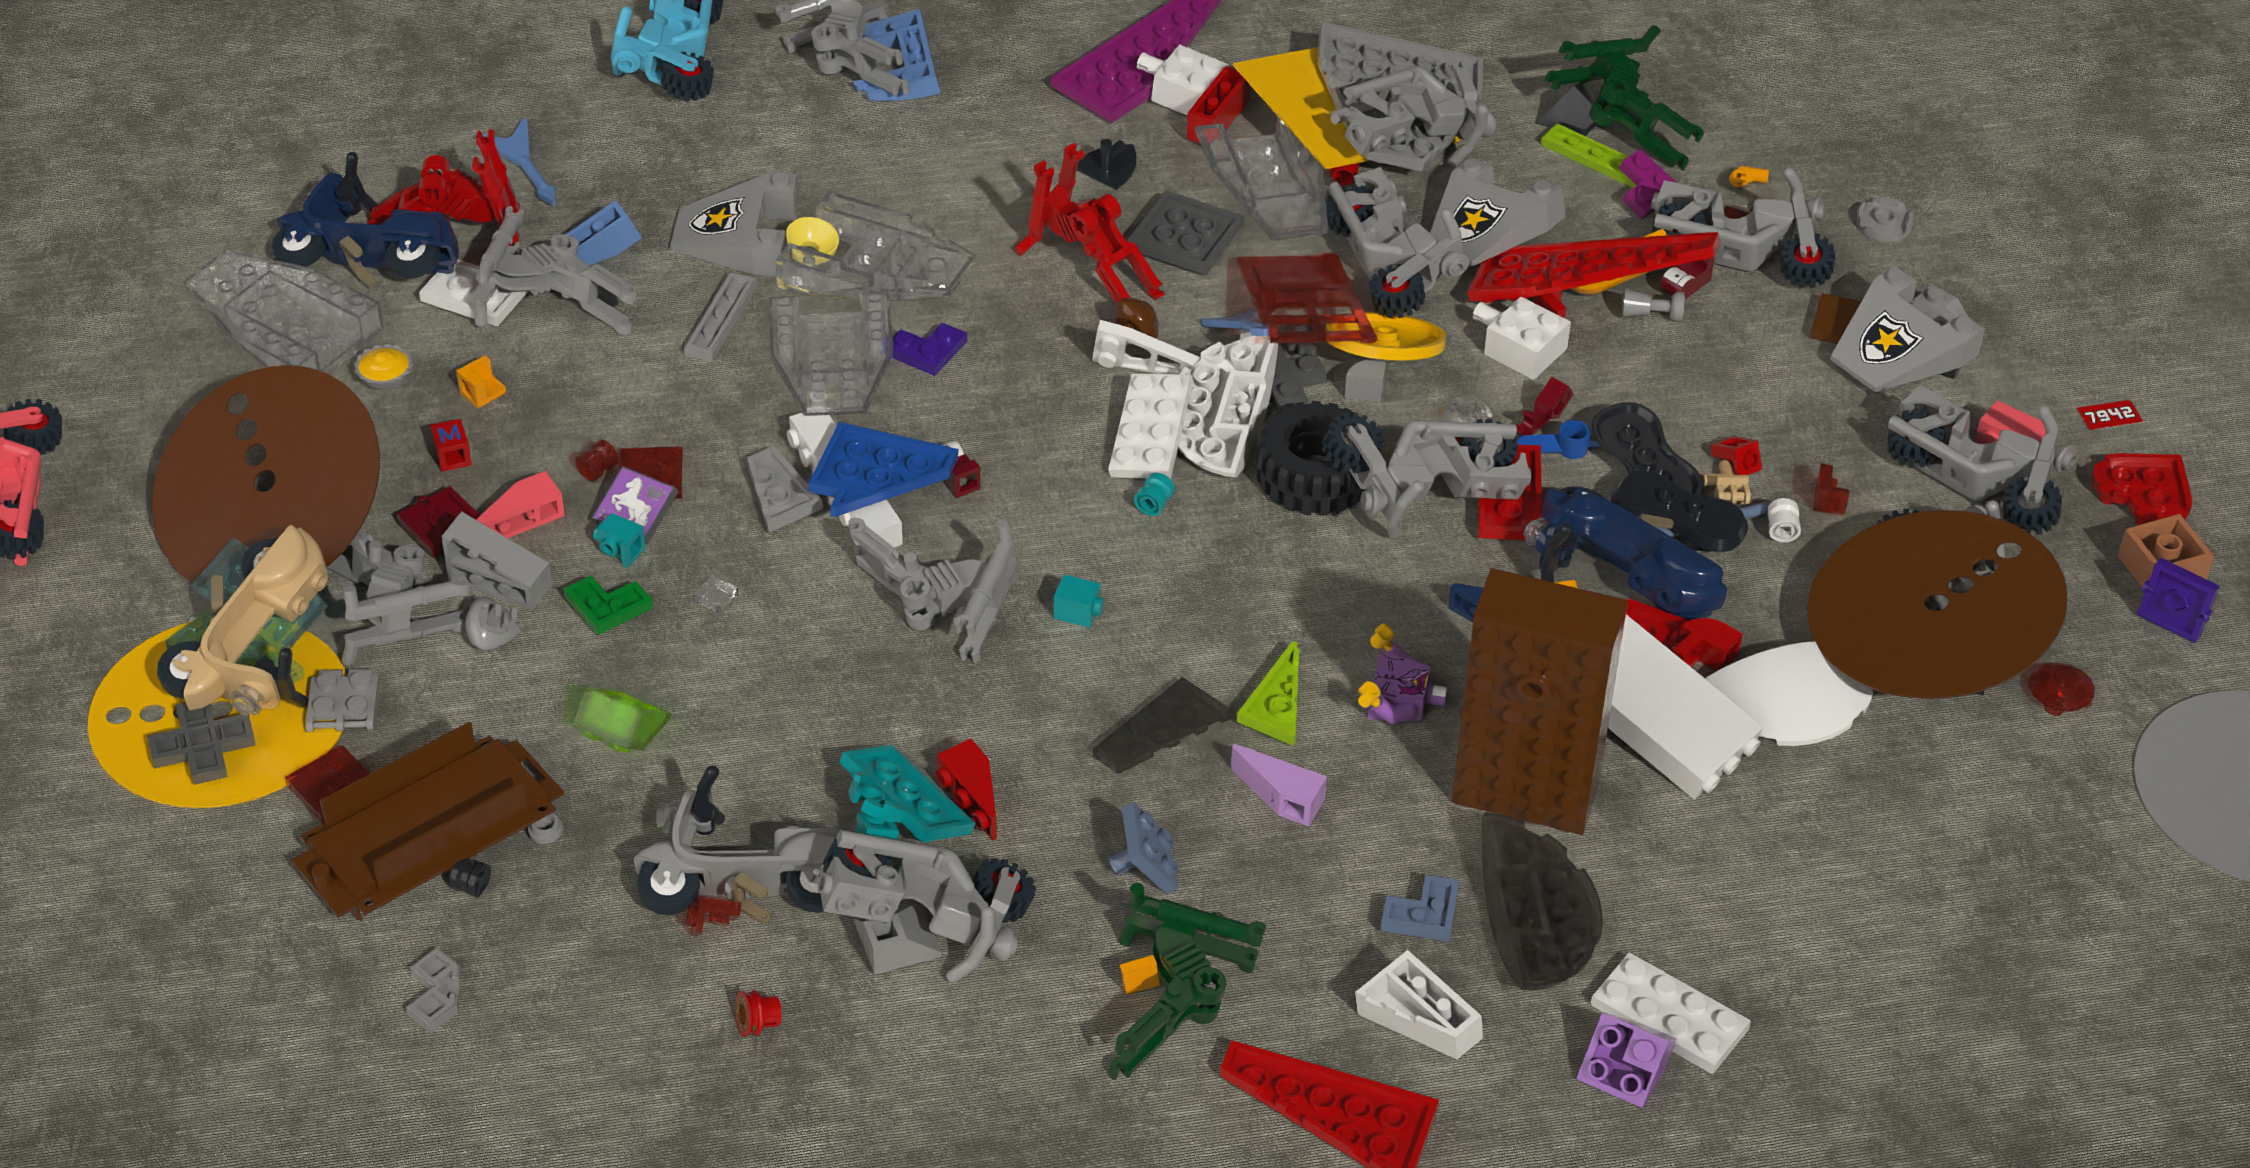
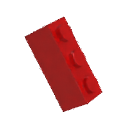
(1219, 102)

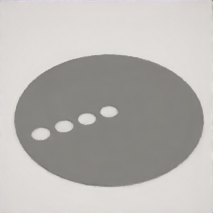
(2197, 778)

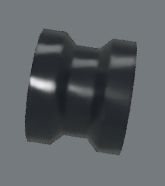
(470, 877)

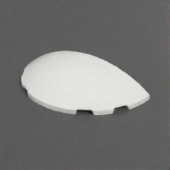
(1228, 403)
(1793, 693)

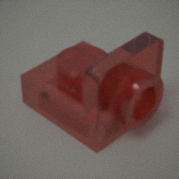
(1828, 496)
(718, 911)

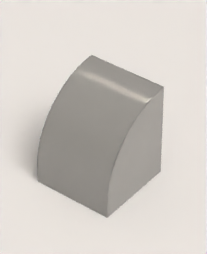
(1366, 380)

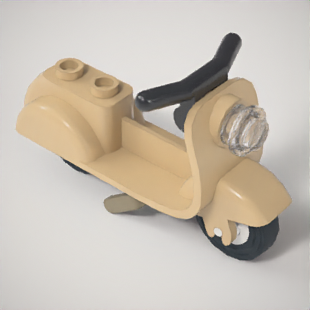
(278, 580)

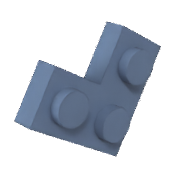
(1424, 918)

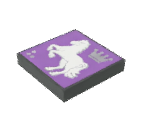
(636, 499)

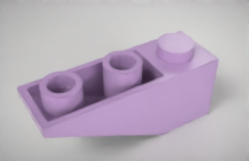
(1281, 785)

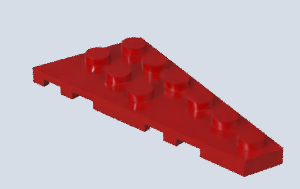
(1354, 1114)

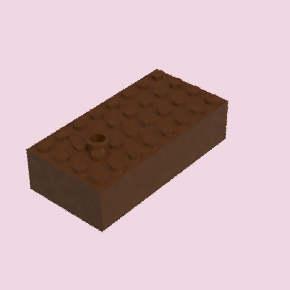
(1537, 700)

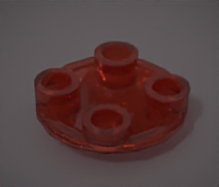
(2061, 688)

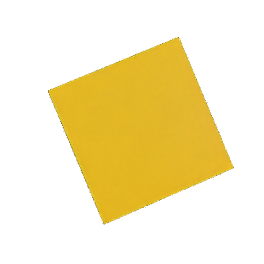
(1301, 99)

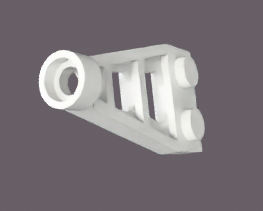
(1112, 343)

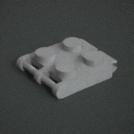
(343, 699)

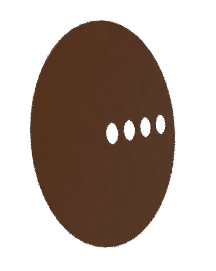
(314, 443)
(1873, 616)

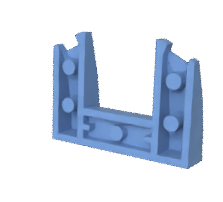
(910, 35)

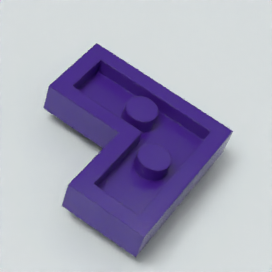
(929, 353)

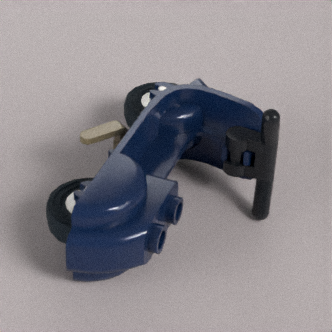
(405, 243)
(1657, 564)

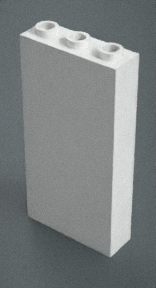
(1676, 715)

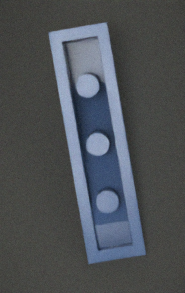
(604, 234)

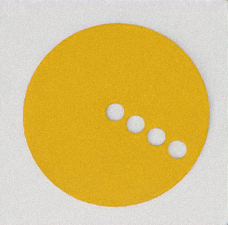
(251, 771)

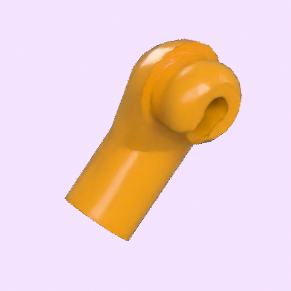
(1746, 175)

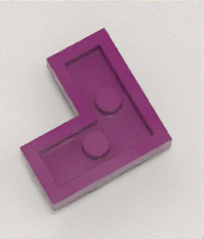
(1648, 180)

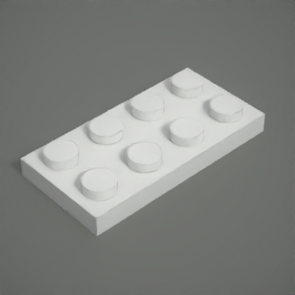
(1150, 425)
(1651, 997)

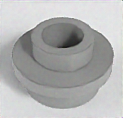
(546, 829)

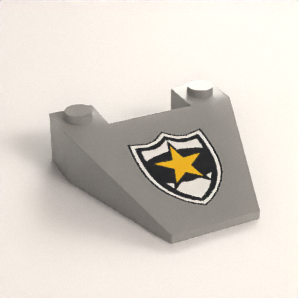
(1493, 216)
(729, 224)
(1898, 343)

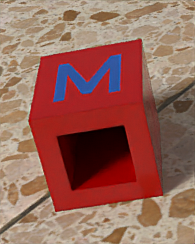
(451, 445)

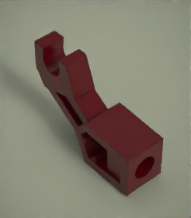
(1547, 406)

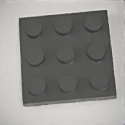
(1186, 232)

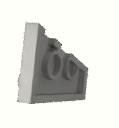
(780, 489)

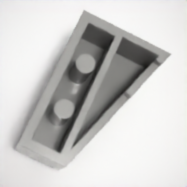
(494, 563)

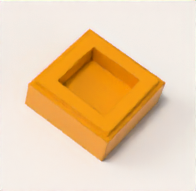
(1139, 974)

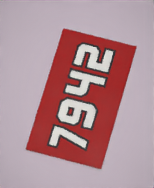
(2109, 414)

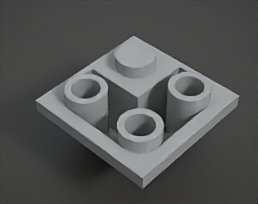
(899, 943)

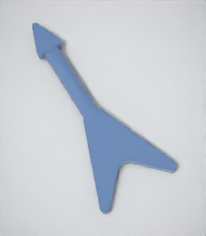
(518, 152)
(1242, 321)

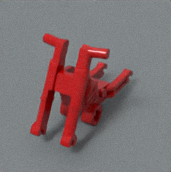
(455, 191)
(1086, 221)

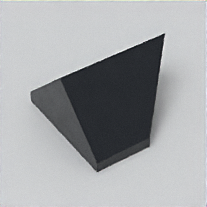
(1572, 110)

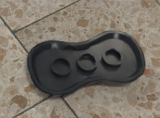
(1638, 441)
(1702, 520)

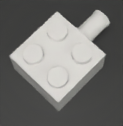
(1181, 77)
(1523, 336)

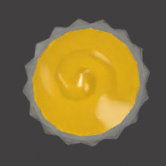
(384, 366)

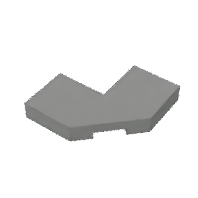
(441, 1001)

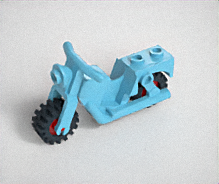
(671, 40)

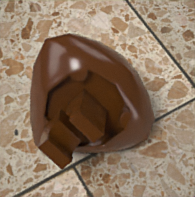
(1137, 315)

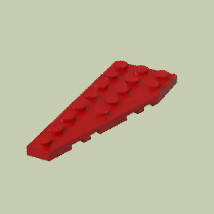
(1561, 266)

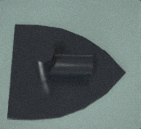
(1110, 163)

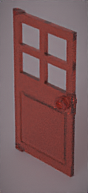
(1304, 284)

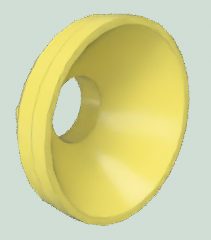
(814, 233)

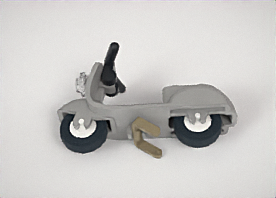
(676, 873)

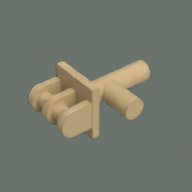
(1729, 486)

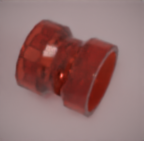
(594, 462)

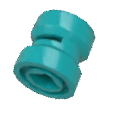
(1154, 494)

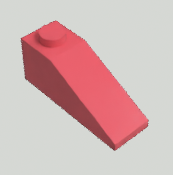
(525, 506)

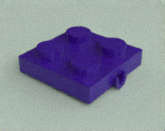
(2178, 600)

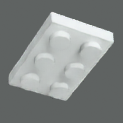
(457, 292)

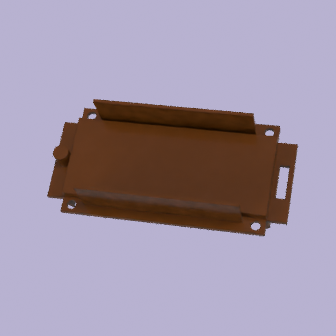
(421, 819)

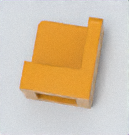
(478, 383)

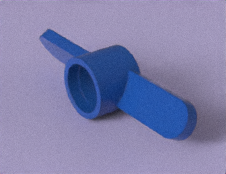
(1570, 442)

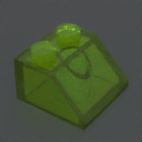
(619, 719)

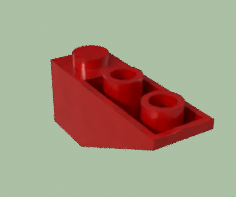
(968, 777)

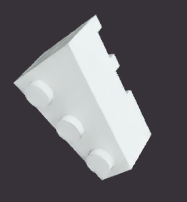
(1420, 1006)

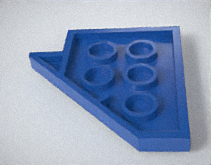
(873, 466)

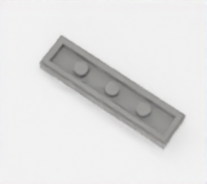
(720, 317)

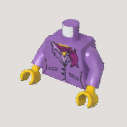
(1399, 683)

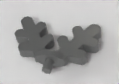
(1302, 347)

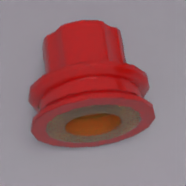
(756, 1012)

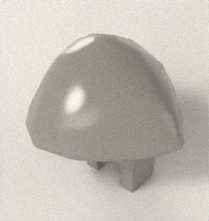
(490, 624)

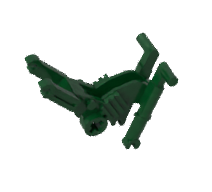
(1620, 97)
(1181, 968)

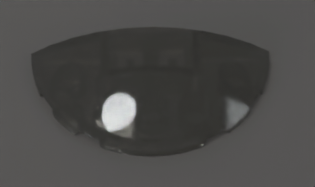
(1537, 904)

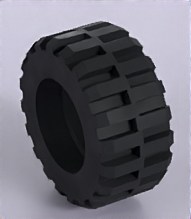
(1297, 481)

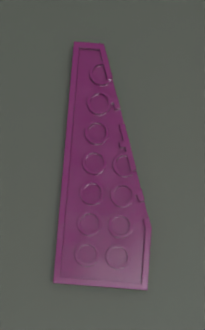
(1109, 76)

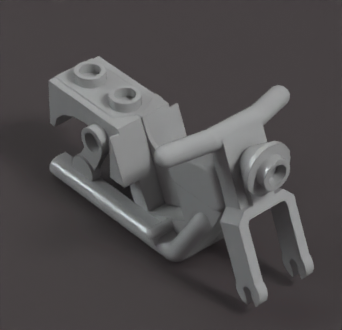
(1412, 95)

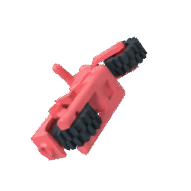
(27, 435)

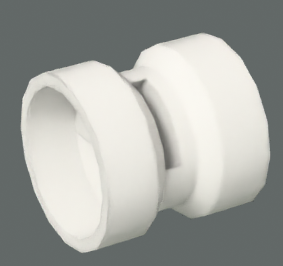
(1784, 520)

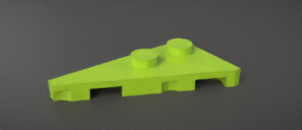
(1274, 702)

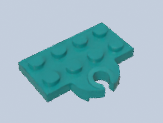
(902, 793)

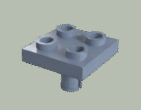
(1147, 849)

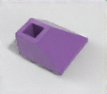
(1626, 1058)

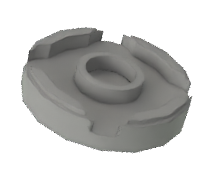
(1884, 219)

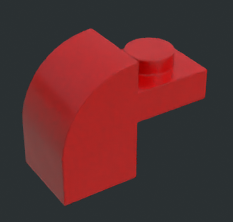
(1708, 642)

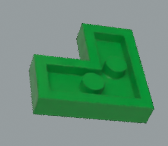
(606, 610)

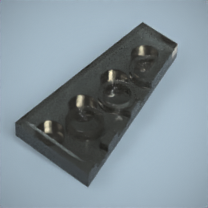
(1161, 724)

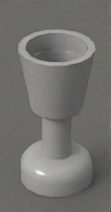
(1639, 303)

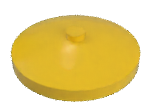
(1396, 338)

